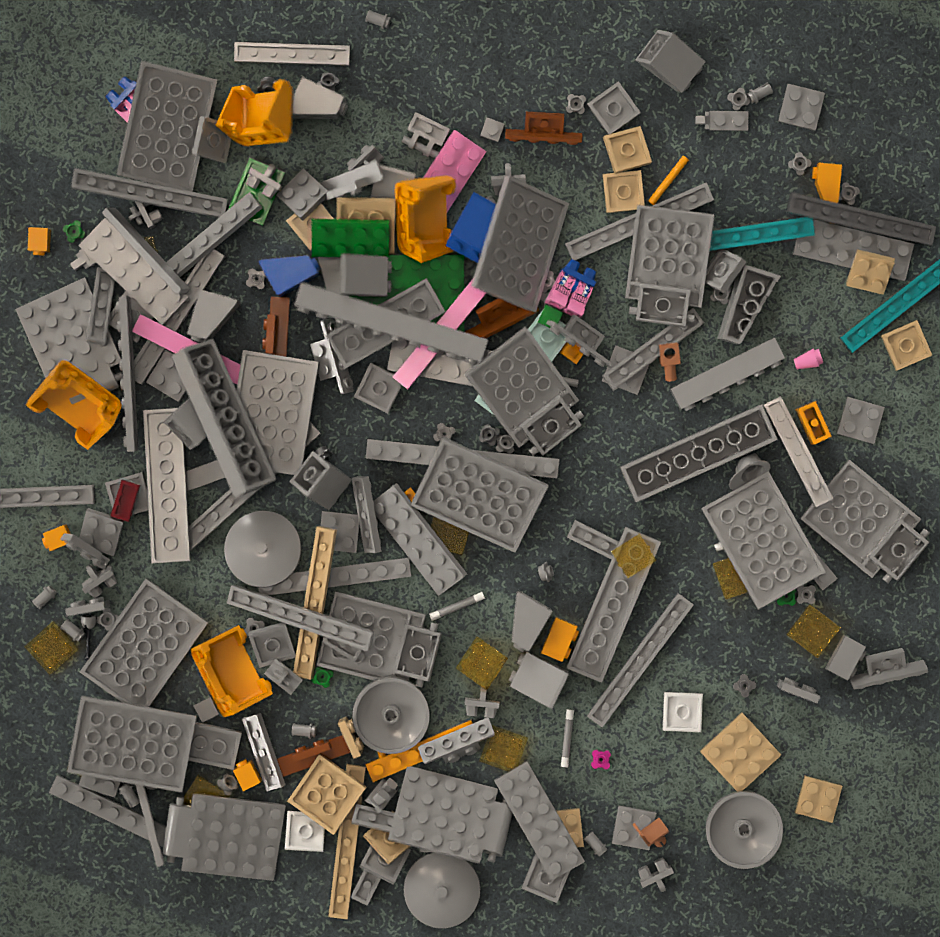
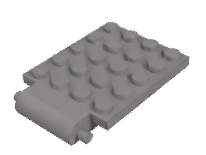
(668, 264)
(59, 331)
(526, 393)
(867, 524)
(399, 643)
(450, 816)
(225, 836)

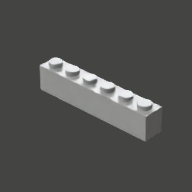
(730, 372)

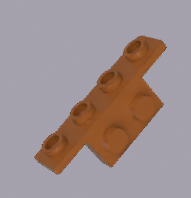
(544, 127)
(498, 316)
(277, 327)
(305, 757)

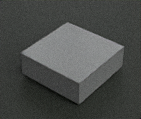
(206, 709)

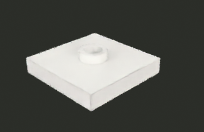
(682, 712)
(303, 833)

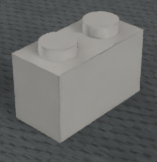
(846, 658)

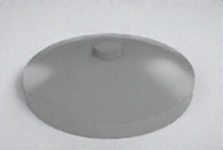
(262, 549)
(391, 715)
(744, 829)
(441, 890)

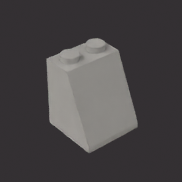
(671, 60)
(317, 102)
(386, 187)
(364, 275)
(210, 315)
(186, 425)
(320, 480)
(528, 621)
(538, 679)

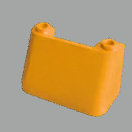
(258, 117)
(423, 216)
(89, 416)
(230, 672)

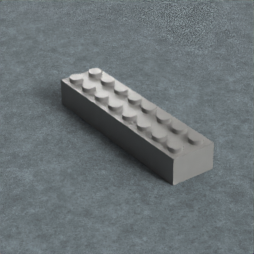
(223, 417)
(698, 453)

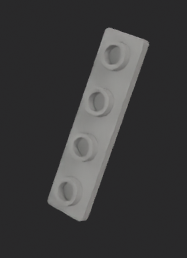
(353, 180)
(582, 335)
(328, 361)
(887, 667)
(457, 743)

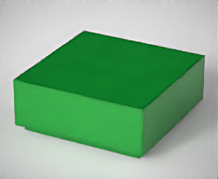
(549, 314)

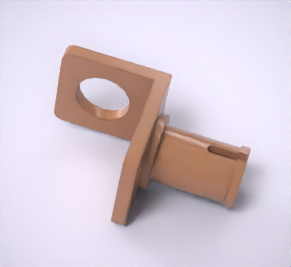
(669, 361)
(653, 833)

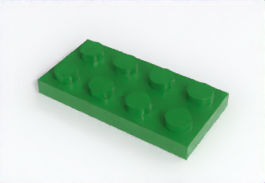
(350, 237)

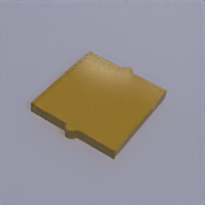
(633, 555)

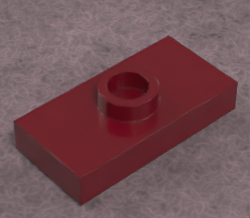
(125, 500)

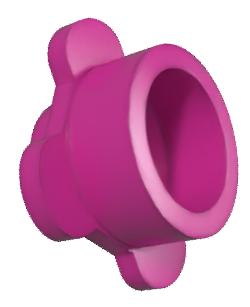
(599, 754)

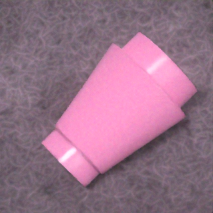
(809, 359)

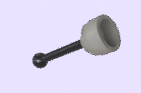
(88, 623)

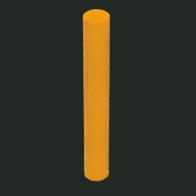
(668, 180)

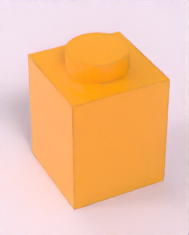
(39, 240)
(52, 538)
(247, 774)

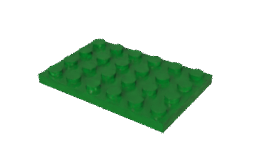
(443, 274)

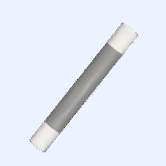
(456, 606)
(567, 738)

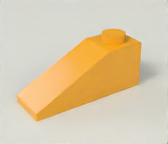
(827, 181)

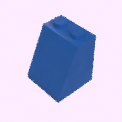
(472, 227)
(289, 272)

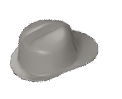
(747, 470)

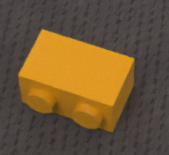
(813, 423)
(559, 639)

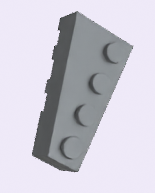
(745, 302)

